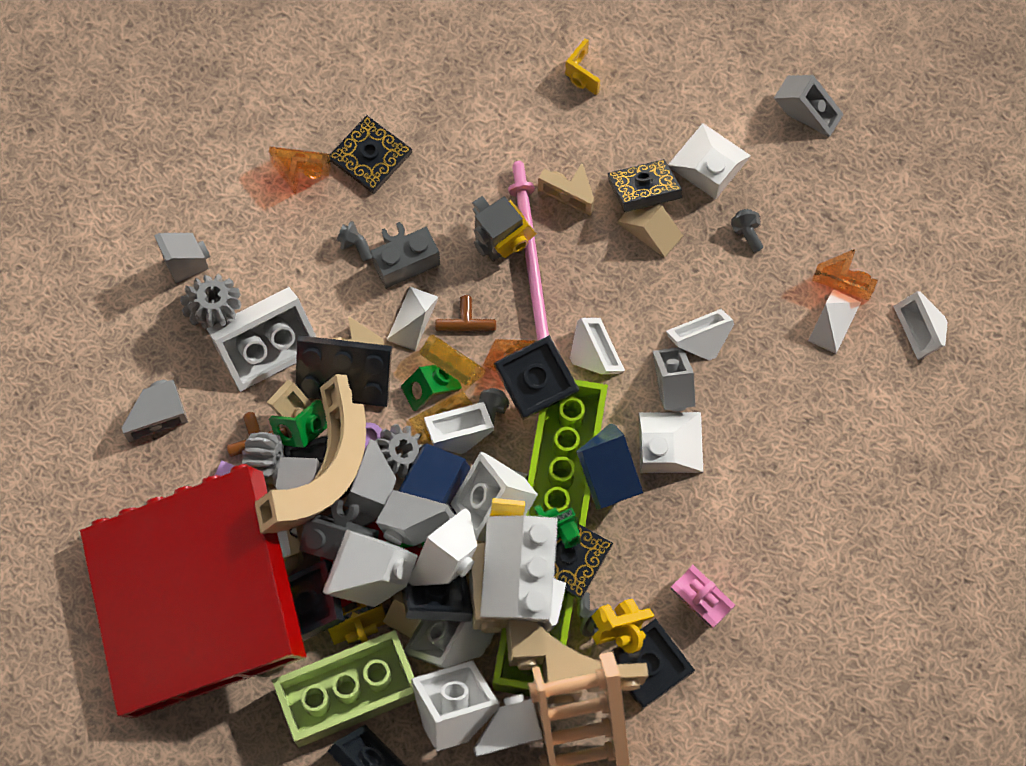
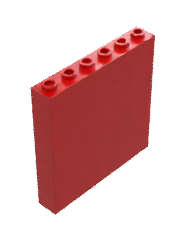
(190, 593)

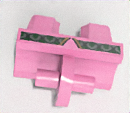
(702, 597)

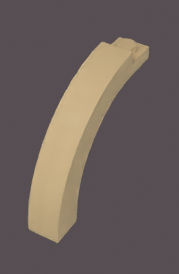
(345, 449)

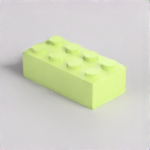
(345, 688)

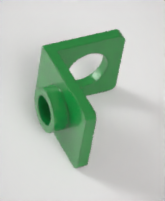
(432, 382)
(304, 426)

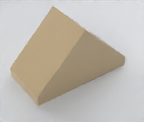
(653, 228)

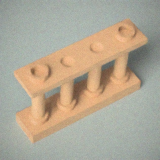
(608, 703)

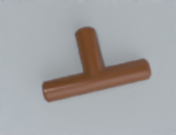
(465, 322)
(252, 427)

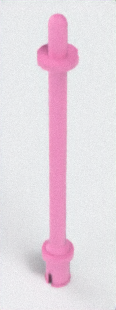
(522, 190)

